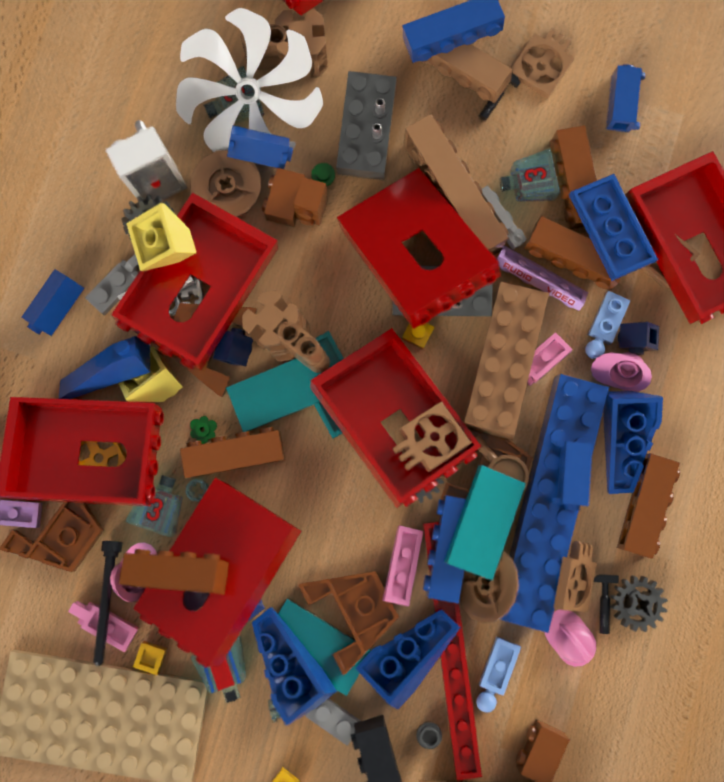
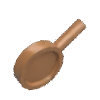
(505, 464)

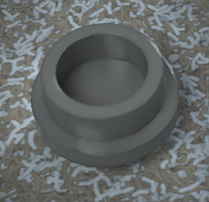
(429, 735)

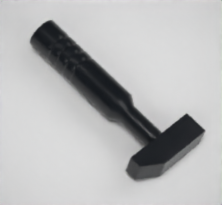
(490, 106)
(604, 627)

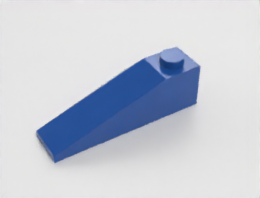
(111, 366)
(628, 431)
(405, 661)
(293, 673)

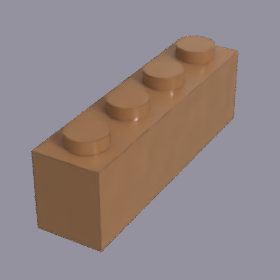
(474, 70)

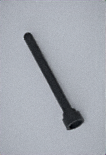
(110, 551)

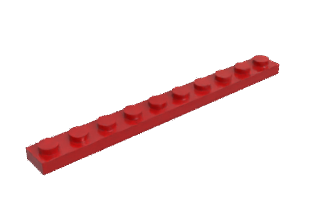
(457, 688)

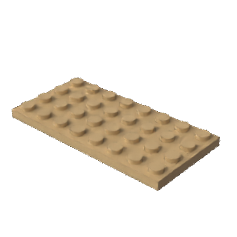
(101, 717)

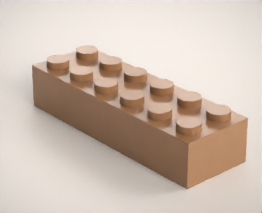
(451, 177)
(506, 361)

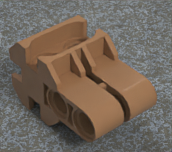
(311, 28)
(284, 332)

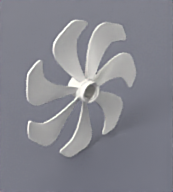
(257, 34)

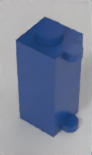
(624, 98)
(259, 147)
(52, 303)
(574, 474)

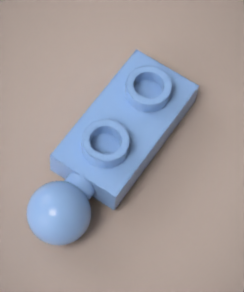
(606, 323)
(497, 673)

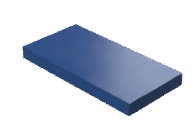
(613, 227)

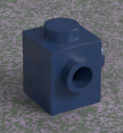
(639, 337)
(234, 348)

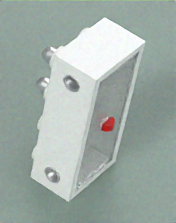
(146, 164)

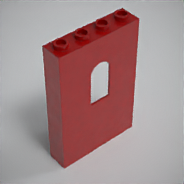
(685, 204)
(397, 214)
(227, 258)
(371, 388)
(45, 446)
(255, 547)

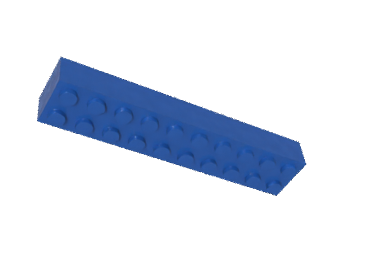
(543, 526)

